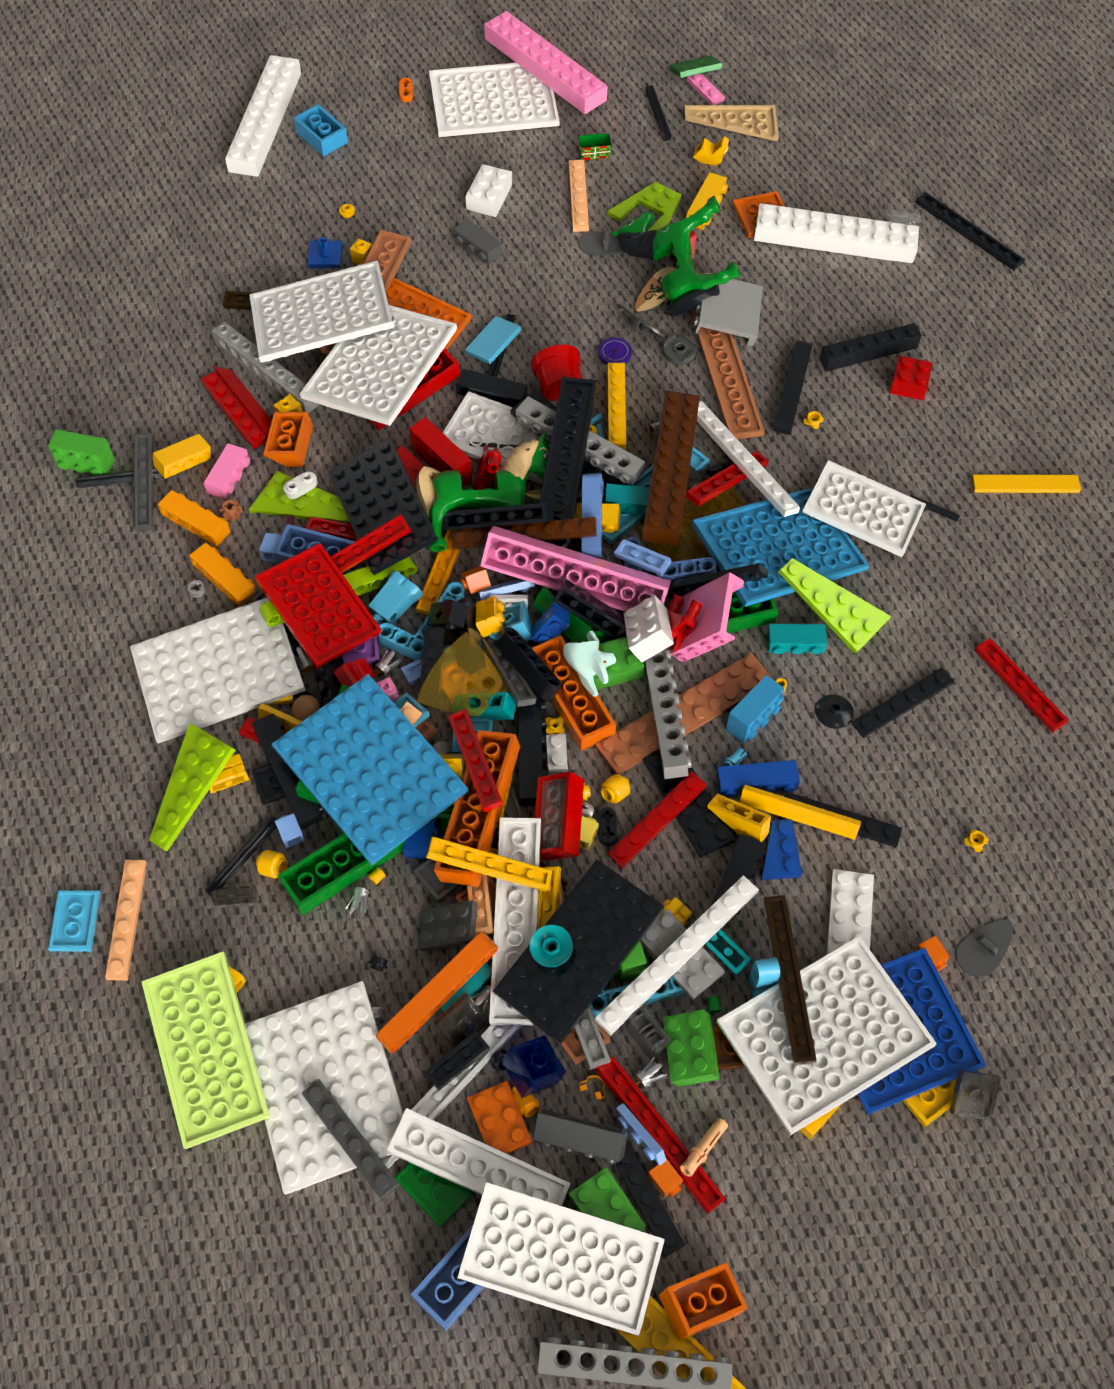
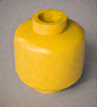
(615, 788)
(271, 863)

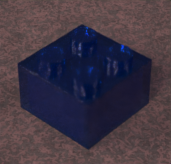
(533, 1066)

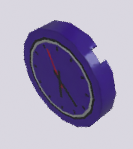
(615, 351)

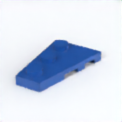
(782, 852)

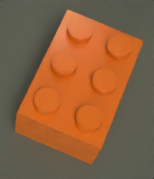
(702, 1301)

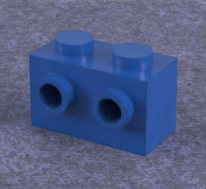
(550, 624)

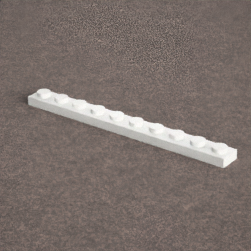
(746, 462)
(676, 955)
(436, 1101)

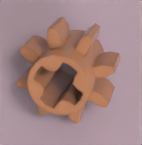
(230, 510)

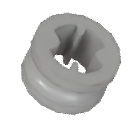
(199, 584)
(377, 1011)

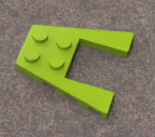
(654, 197)

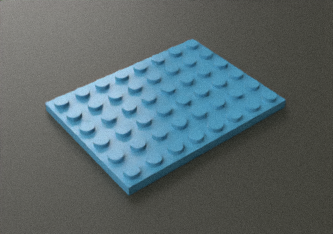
(765, 537)
(370, 769)

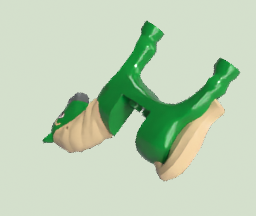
(446, 492)

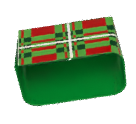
(595, 146)

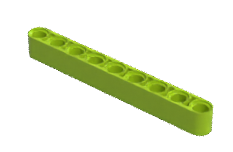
(360, 580)

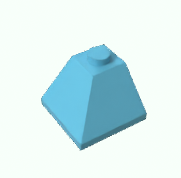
(518, 619)

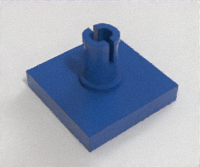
(325, 253)

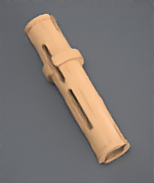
(699, 1153)

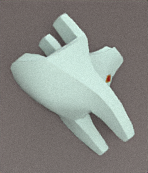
(589, 661)

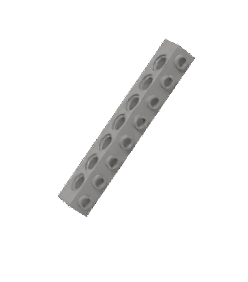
(269, 371)
(620, 462)
(665, 711)
(550, 1364)

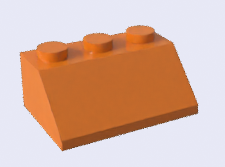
(289, 438)

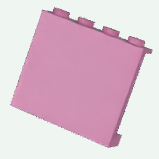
(711, 619)

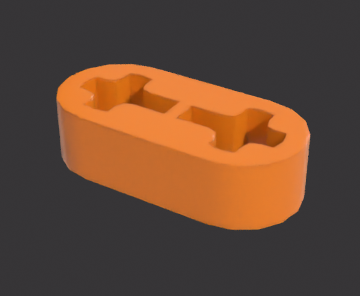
(409, 89)

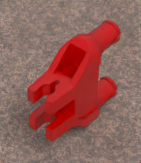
(486, 468)
(682, 624)

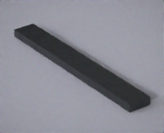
(970, 231)

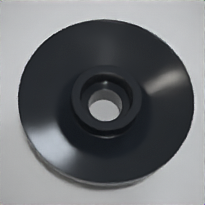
(834, 718)

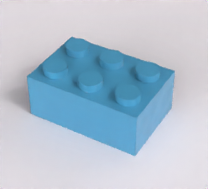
(320, 130)
(755, 709)

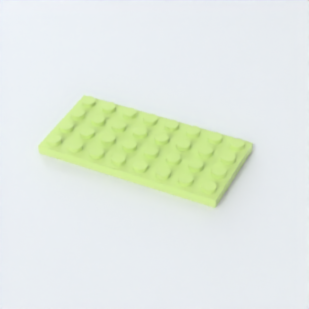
(205, 1050)

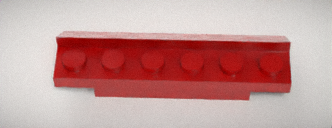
(238, 406)

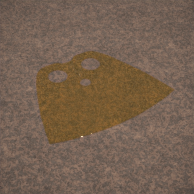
(447, 680)

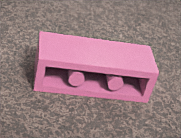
(226, 471)

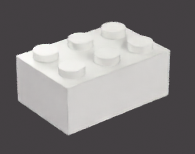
(488, 190)
(648, 628)

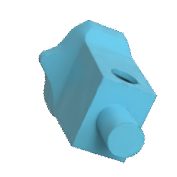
(394, 598)

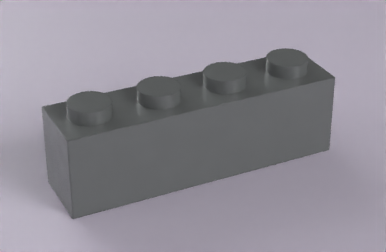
(580, 1135)

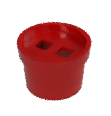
(553, 364)

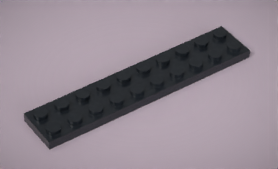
(568, 446)

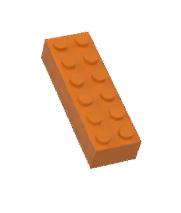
(582, 713)

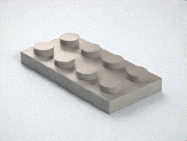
(698, 971)

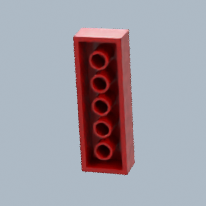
(441, 373)

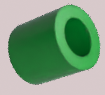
(713, 1005)

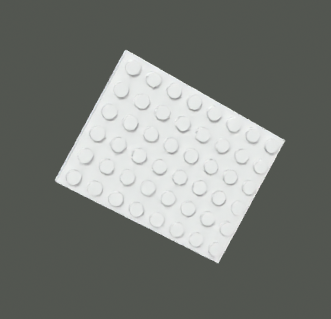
(490, 100)
(320, 311)
(382, 369)
(215, 670)
(857, 1029)
(331, 1042)

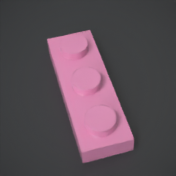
(705, 89)

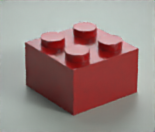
(911, 377)

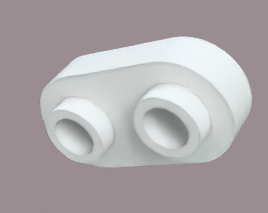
(300, 485)

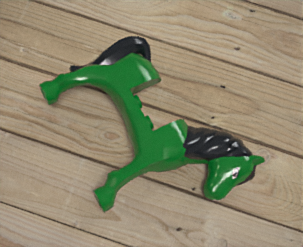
(684, 285)

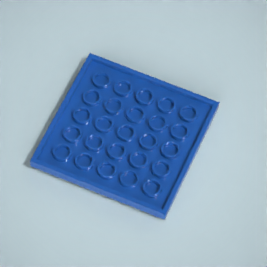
(955, 1048)

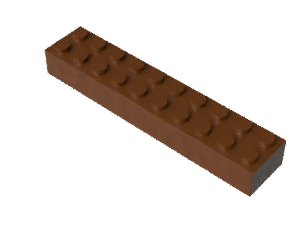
(671, 469)

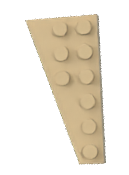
(744, 119)

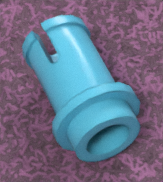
(735, 758)

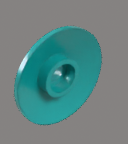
(548, 936)

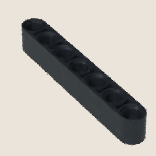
(793, 387)

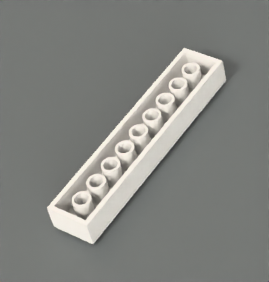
(263, 116)
(836, 233)

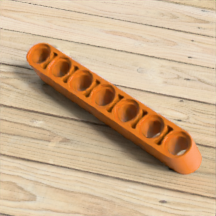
(437, 992)

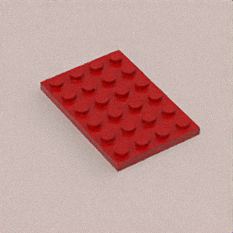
(318, 605)

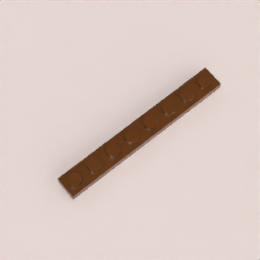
(541, 530)

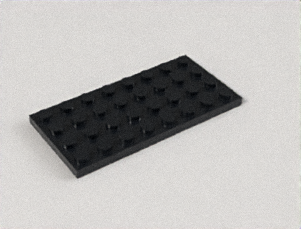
(376, 490)
(605, 924)

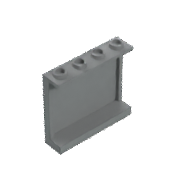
(732, 311)

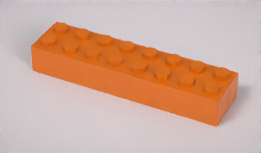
(468, 821)

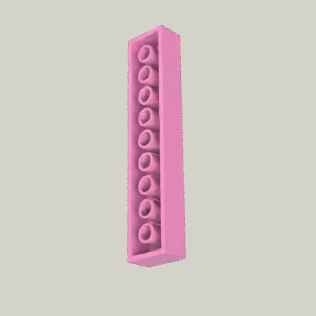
(546, 62)
(552, 564)

